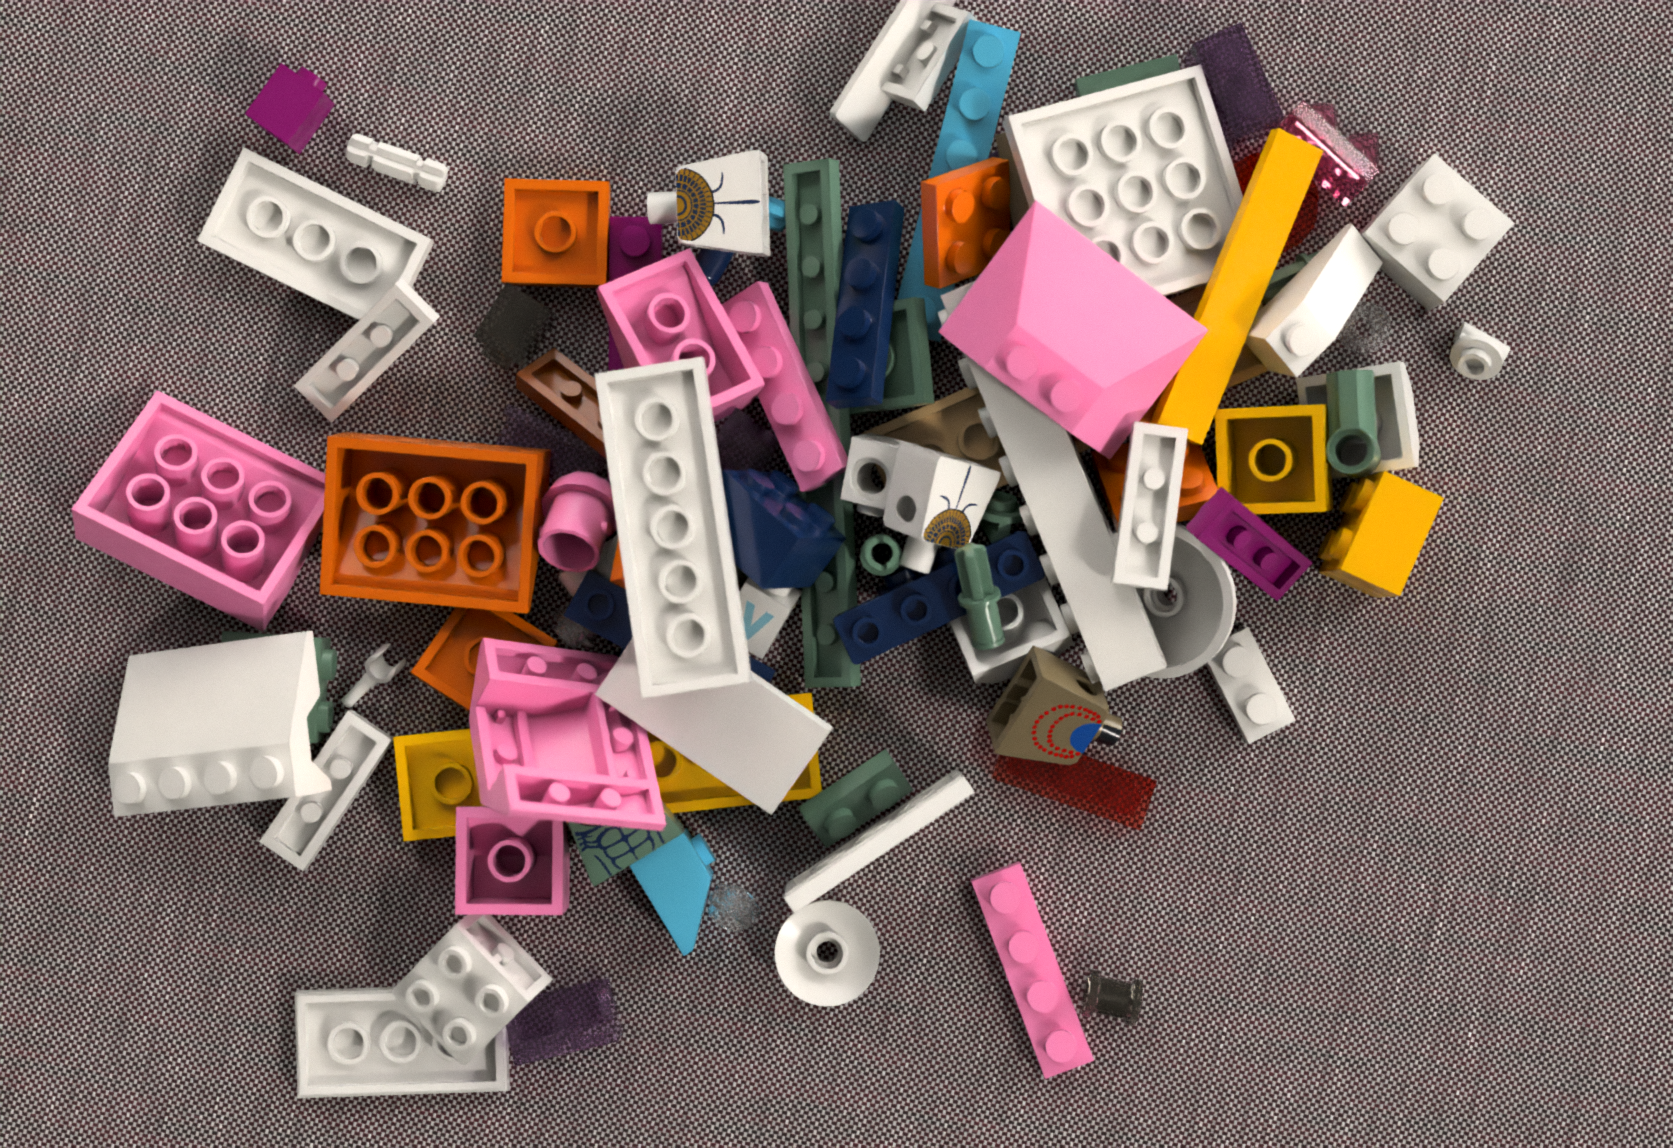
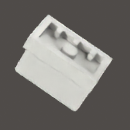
(471, 985)

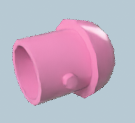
(576, 521)

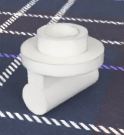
(1477, 353)

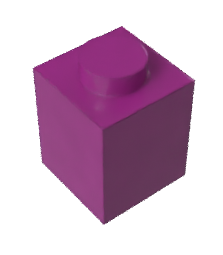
(291, 106)

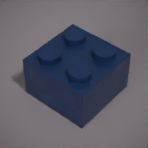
(775, 531)

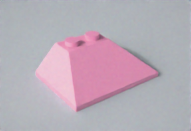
(1072, 330)
(553, 744)

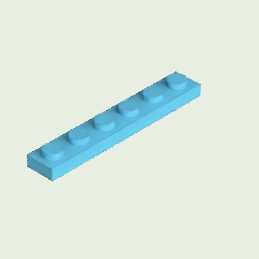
(964, 137)

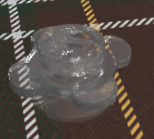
(733, 907)

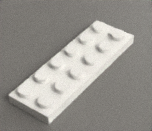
(673, 527)

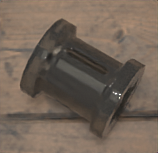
(1112, 997)

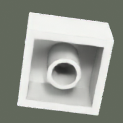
(1434, 232)

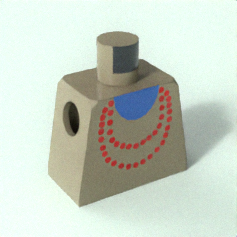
(1051, 712)

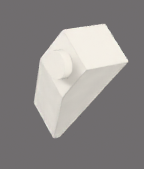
(1313, 305)

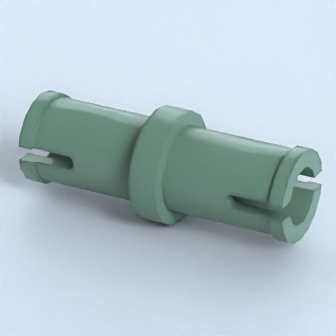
(884, 541)

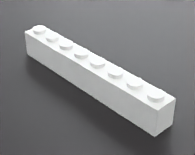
(1071, 526)

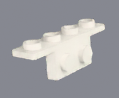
(903, 63)

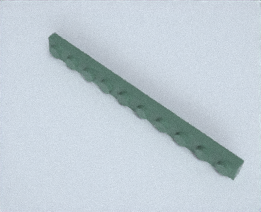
(813, 292)

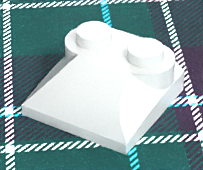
(1394, 416)
(1028, 620)

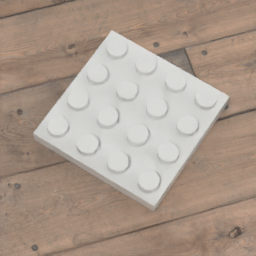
(1136, 174)

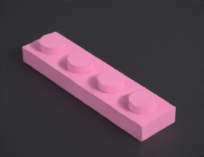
(789, 391)
(1032, 970)

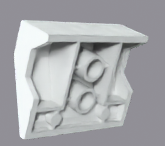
(216, 726)

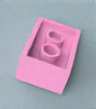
(675, 315)

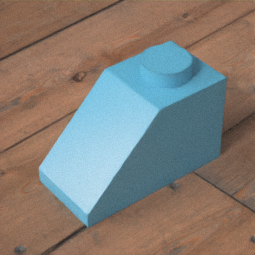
(678, 885)

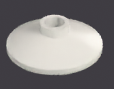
(822, 980)

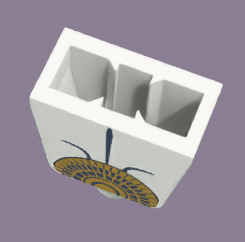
(719, 204)
(935, 501)

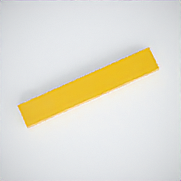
(1239, 282)

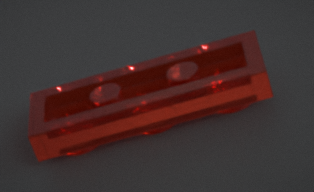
(1083, 785)

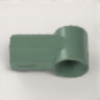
(1351, 417)

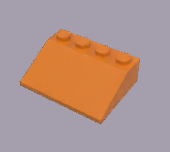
(432, 521)

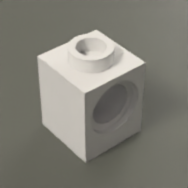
(857, 484)

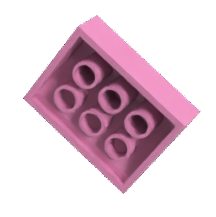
(204, 510)

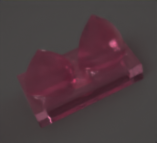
(1346, 162)

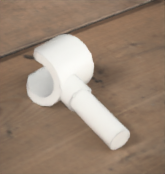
(376, 672)

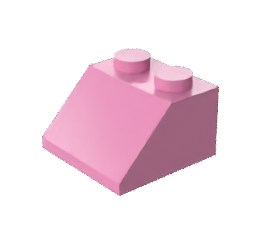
(510, 864)

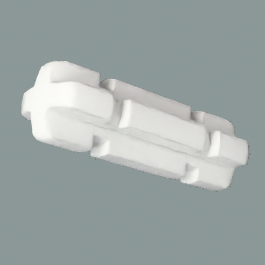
(396, 162)

